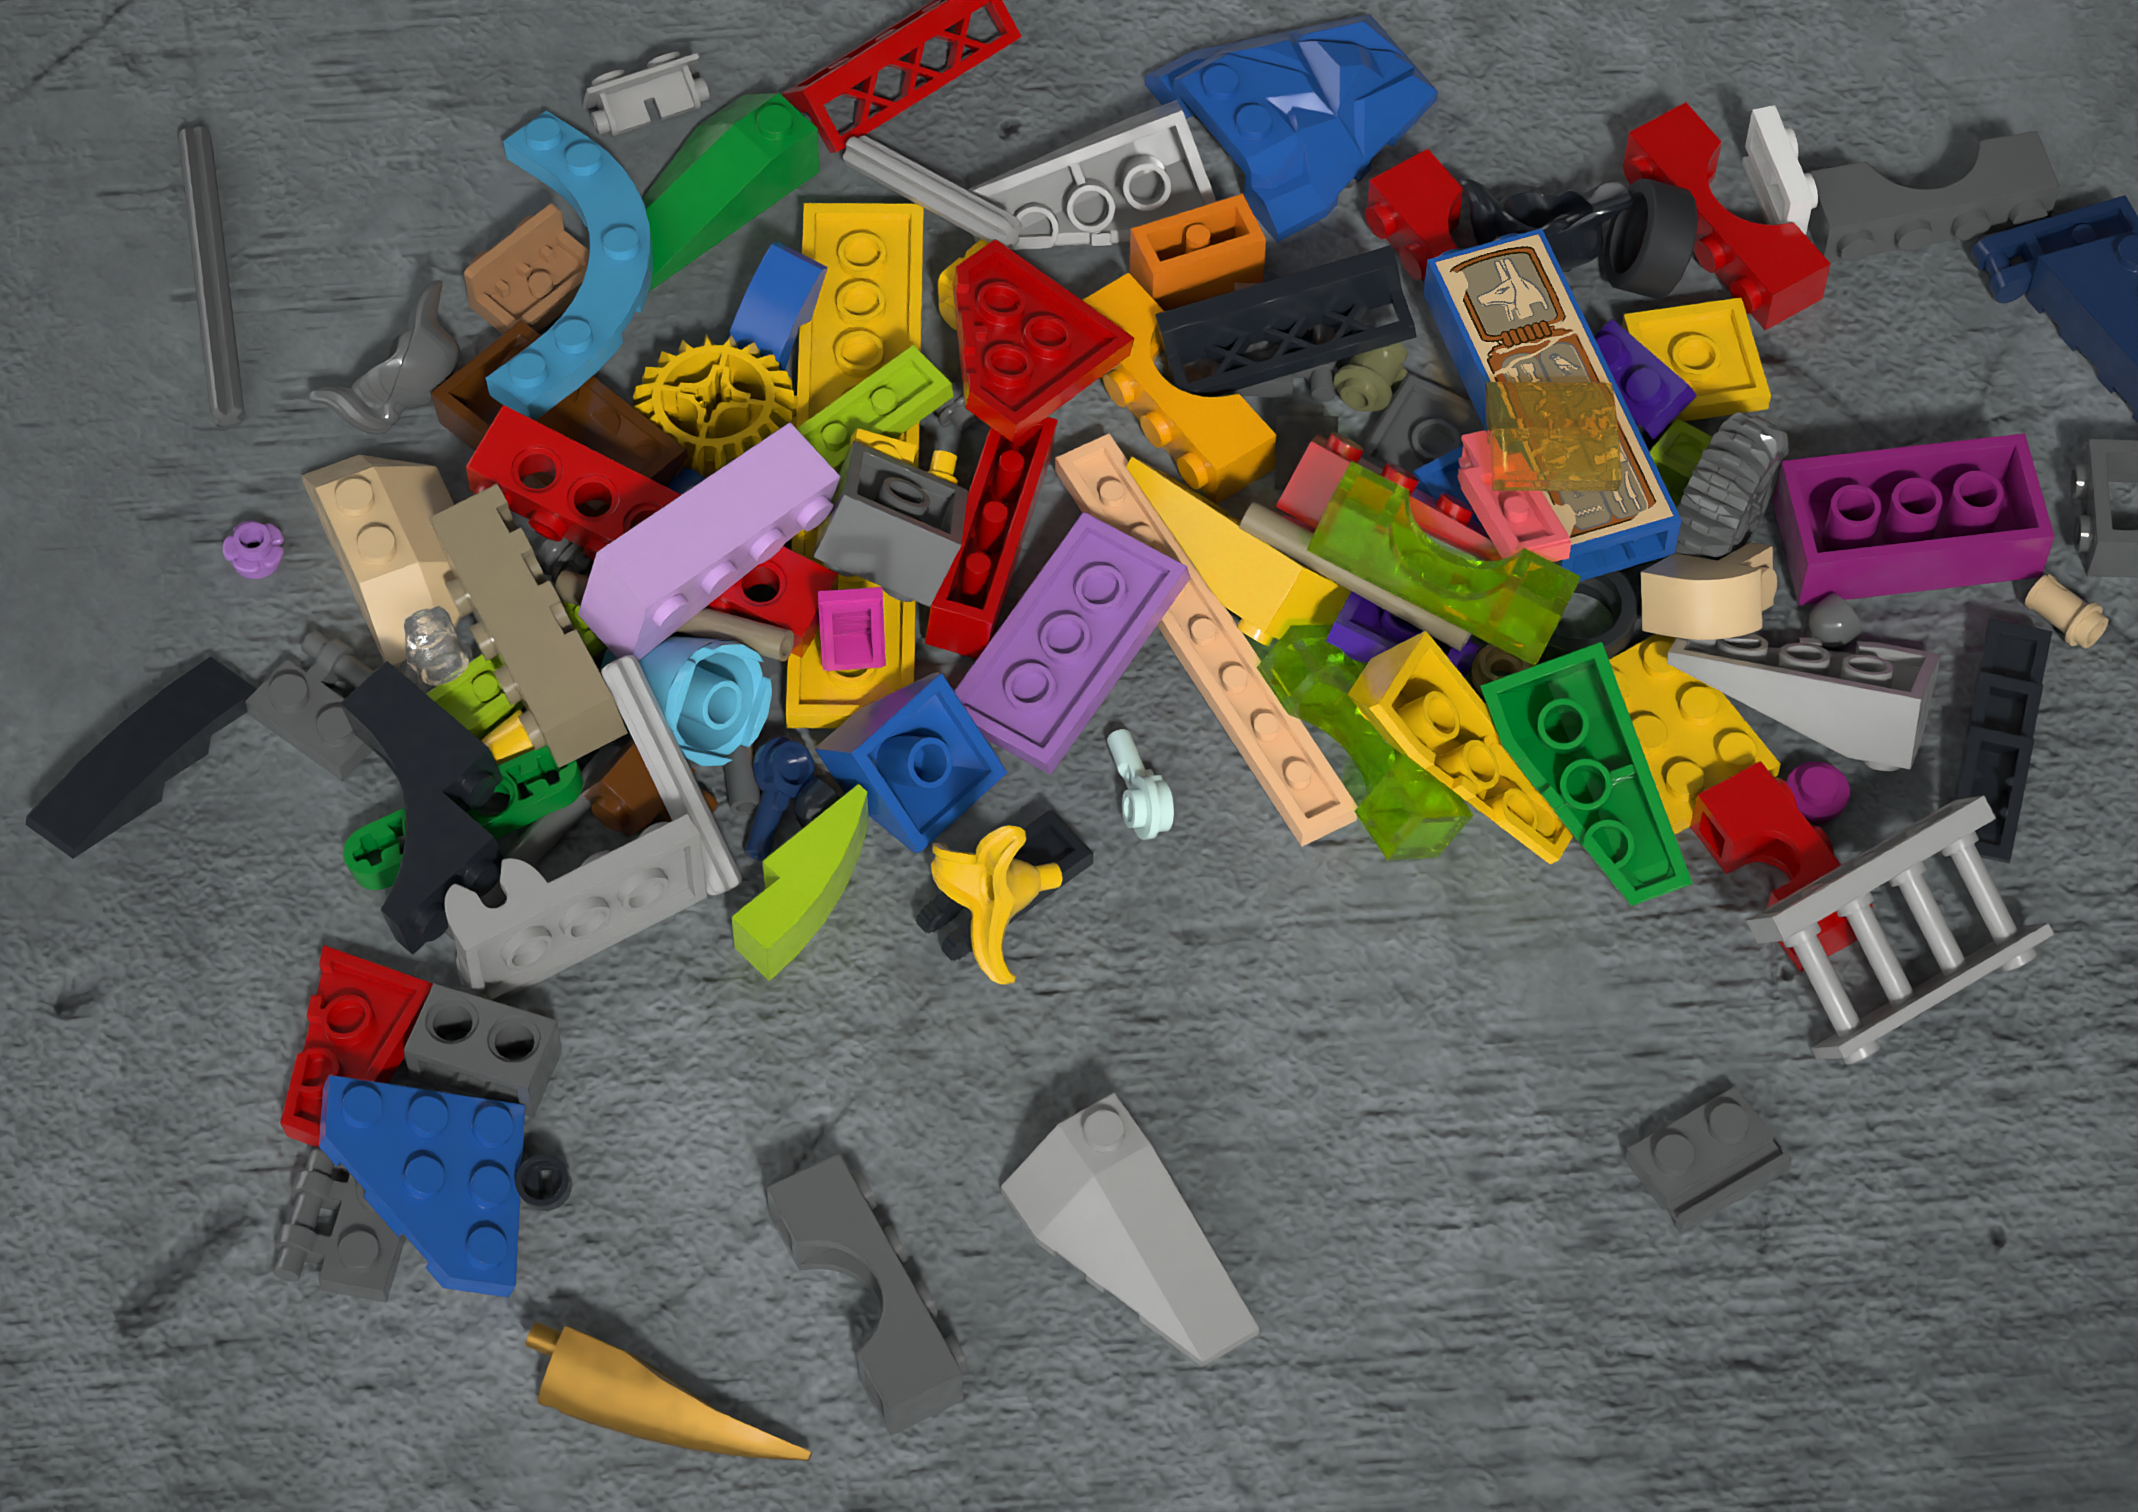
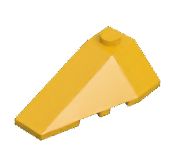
(1241, 571)
(1446, 730)

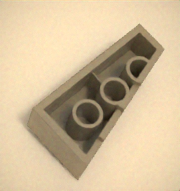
(525, 629)

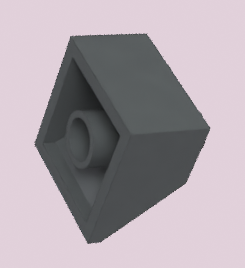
(892, 525)

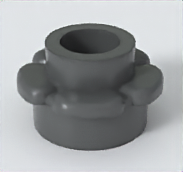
(954, 410)

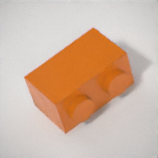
(1198, 253)

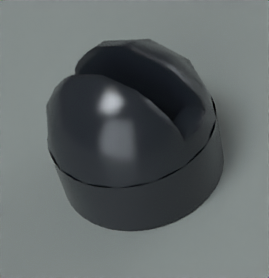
(813, 801)
(530, 1182)

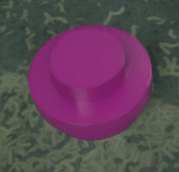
(1819, 791)

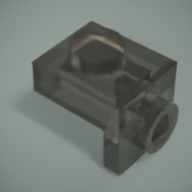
(1294, 435)

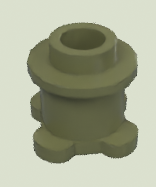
(1369, 377)

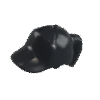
(1568, 219)

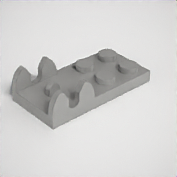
(576, 915)

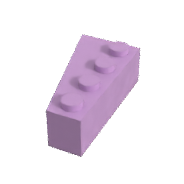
(705, 542)

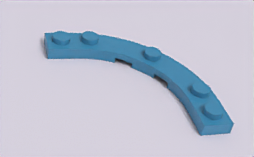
(616, 271)

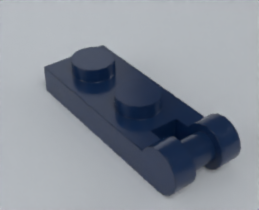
(2045, 237)

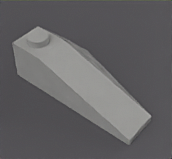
(1855, 703)

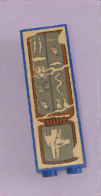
(1518, 321)

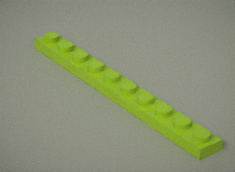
(882, 403)

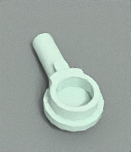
(1148, 801)

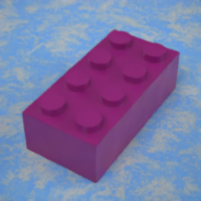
(1912, 518)

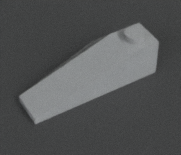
(1105, 183)
(1118, 1217)

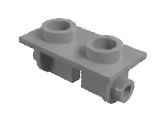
(623, 96)

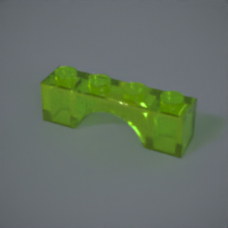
(1502, 601)
(1403, 805)

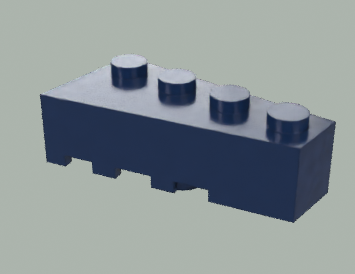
(2095, 304)

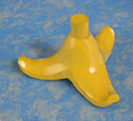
(993, 890)

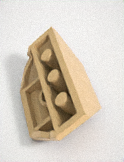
(384, 540)

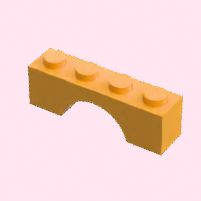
(1213, 439)

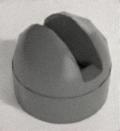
(1833, 622)

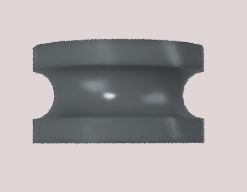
(562, 556)

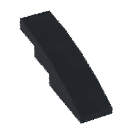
(2003, 729)
(135, 760)

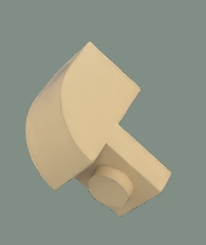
(1709, 597)

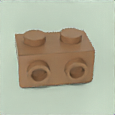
(528, 274)

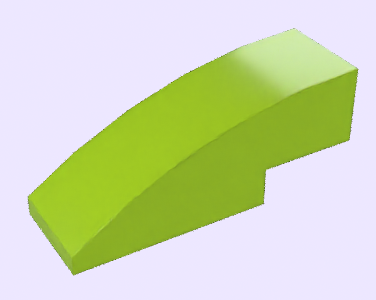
(802, 885)

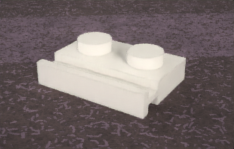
(1775, 172)

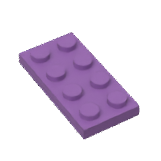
(1069, 641)

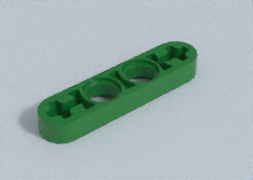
(518, 813)

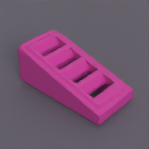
(852, 629)

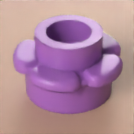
(258, 561)

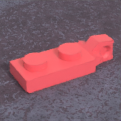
(1509, 517)

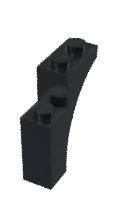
(441, 779)

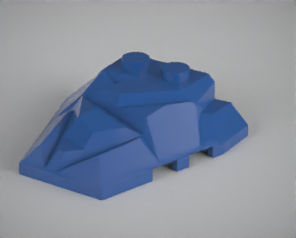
(1300, 111)

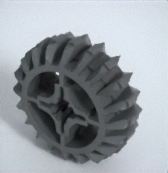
(1730, 487)

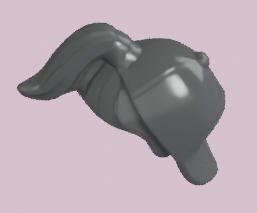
(414, 368)

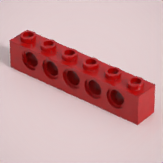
(521, 446)

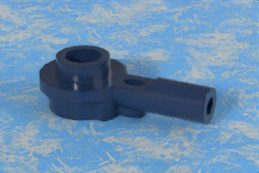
(781, 771)

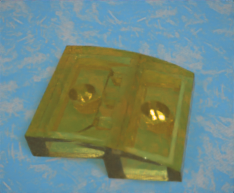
(1553, 436)

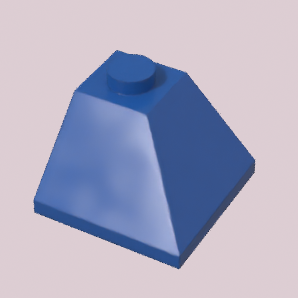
(914, 759)

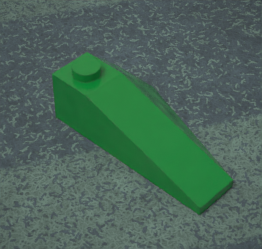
(1583, 756)

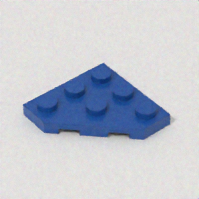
(435, 1172)

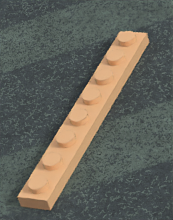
(1217, 654)

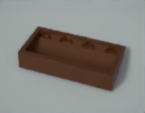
(588, 416)

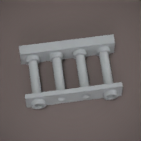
(1849, 894)

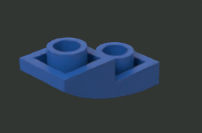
(778, 302)

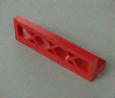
(885, 50)

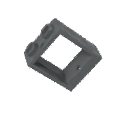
(2106, 550)

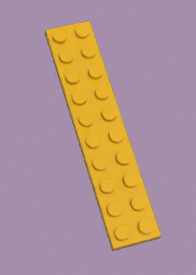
(859, 324)

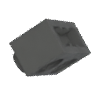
(476, 1062)

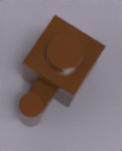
(626, 794)

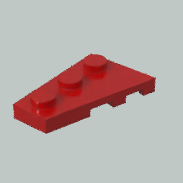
(353, 1032)

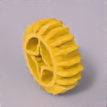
(710, 397)

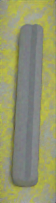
(932, 191)
(669, 767)

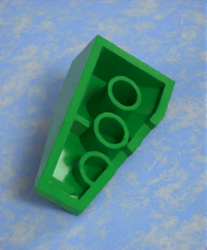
(728, 176)

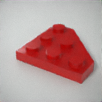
(1026, 341)

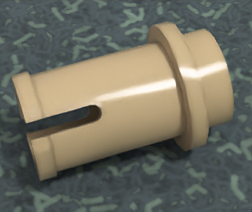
(2066, 611)

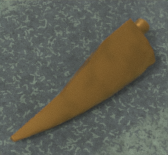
(632, 1397)

